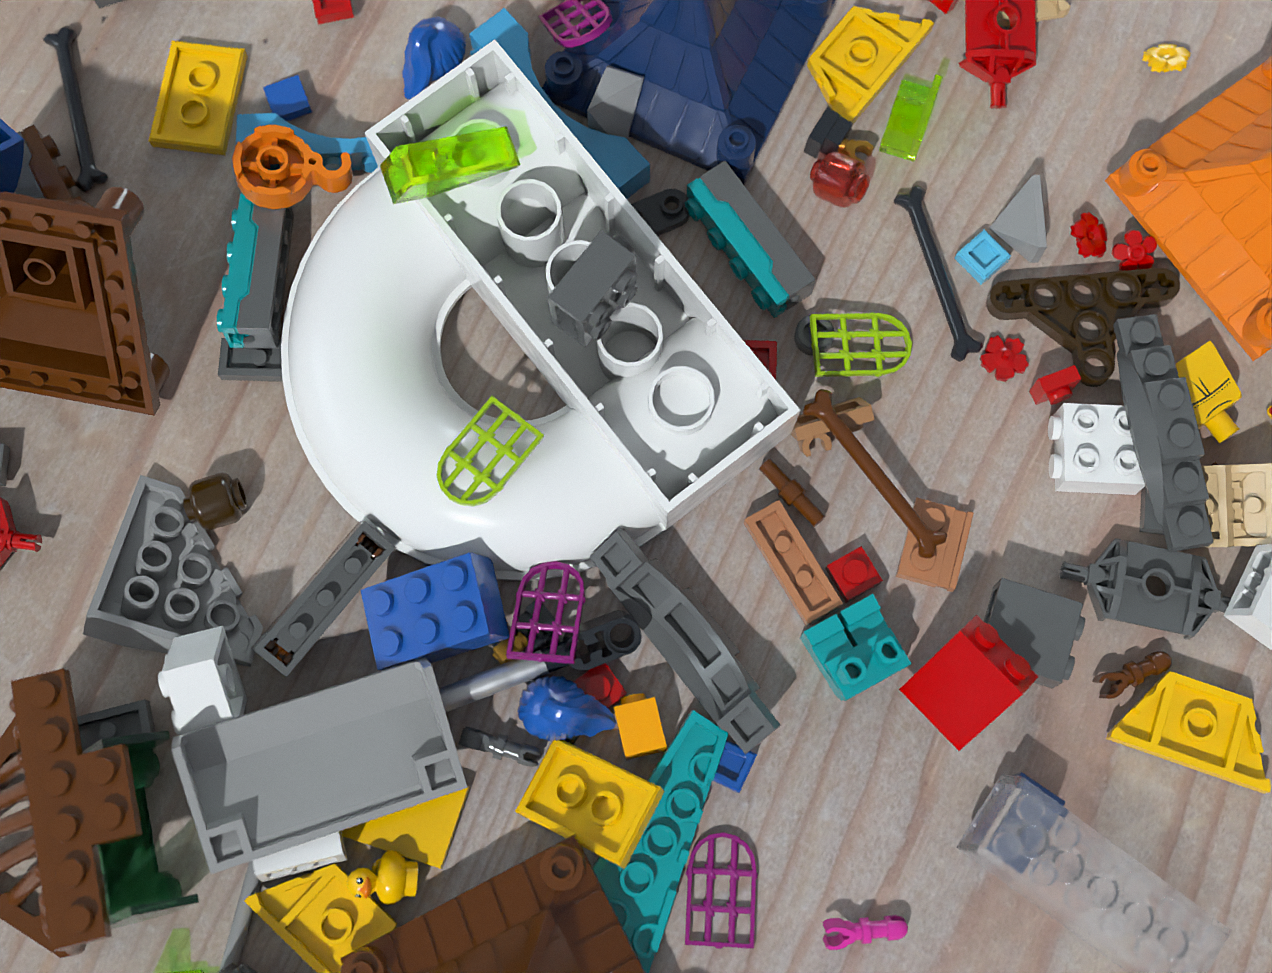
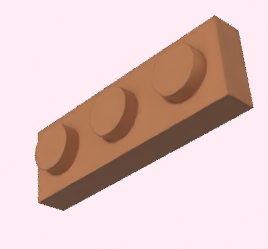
(792, 563)

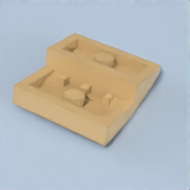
(1239, 504)

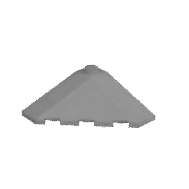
(166, 581)

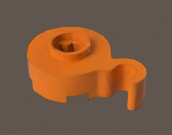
(297, 173)

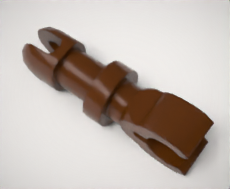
(1134, 673)

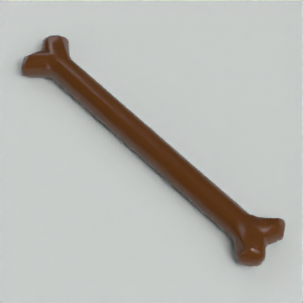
(926, 538)

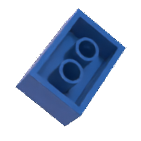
(435, 612)

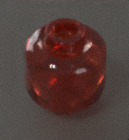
(839, 179)

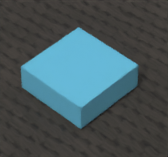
(982, 257)

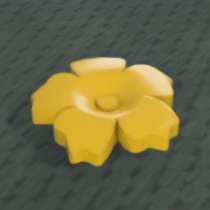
(1166, 58)

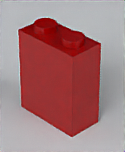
(969, 682)

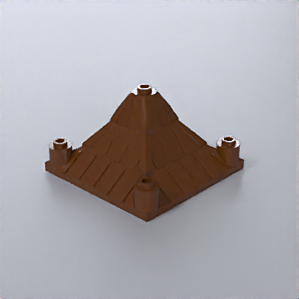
(75, 302)
(527, 919)

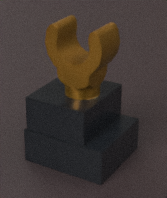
(831, 135)
(522, 635)

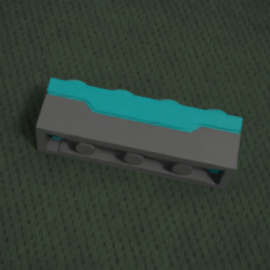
(749, 240)
(255, 275)

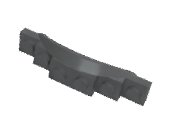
(1163, 432)
(686, 639)

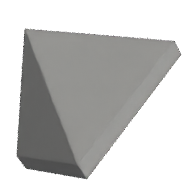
(615, 102)
(1023, 222)

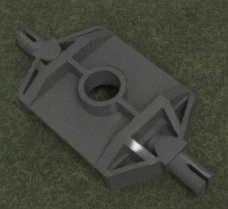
(1120, 591)

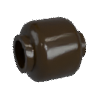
(215, 501)

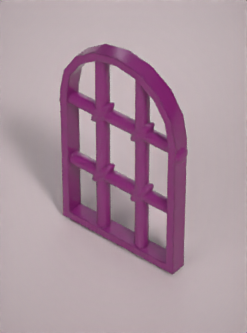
(580, 9)
(556, 625)
(731, 907)

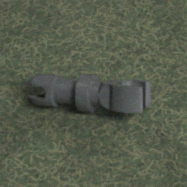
(499, 746)

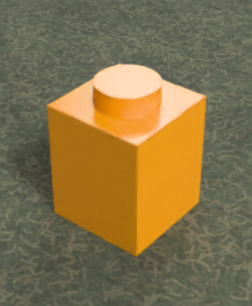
(639, 726)

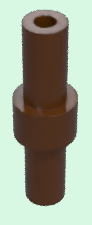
(792, 492)

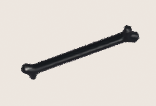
(89, 173)
(963, 341)

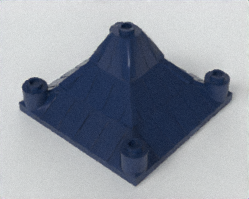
(708, 69)

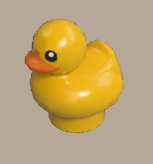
(389, 877)

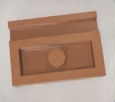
(945, 565)

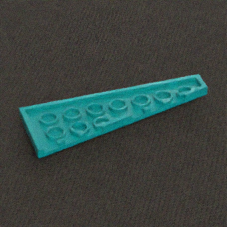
(648, 884)

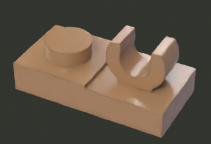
(852, 412)

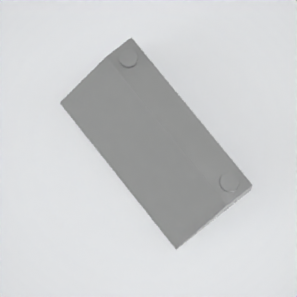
(318, 764)

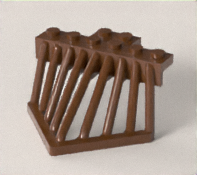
(72, 810)

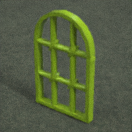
(846, 335)
(502, 450)

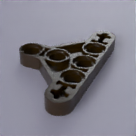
(1063, 317)

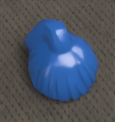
(430, 53)
(559, 710)

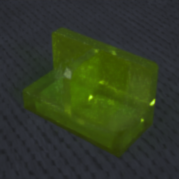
(909, 119)

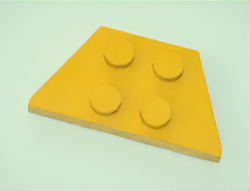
(863, 57)
(1197, 729)
(321, 917)

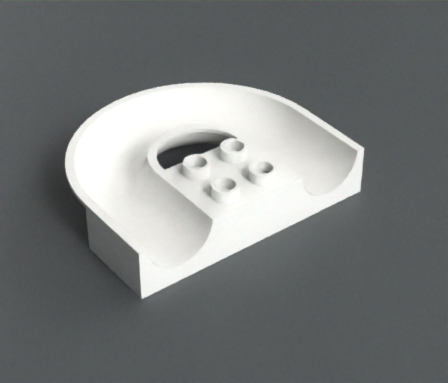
(651, 408)

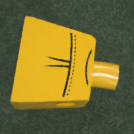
(1210, 390)

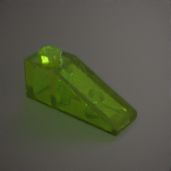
(447, 163)

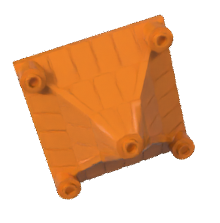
(1210, 204)

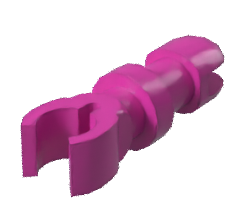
(892, 927)

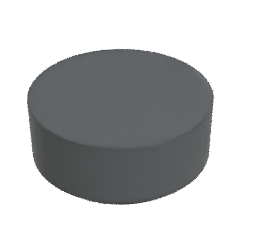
(803, 335)

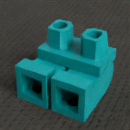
(855, 649)

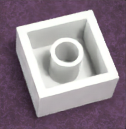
(202, 681)

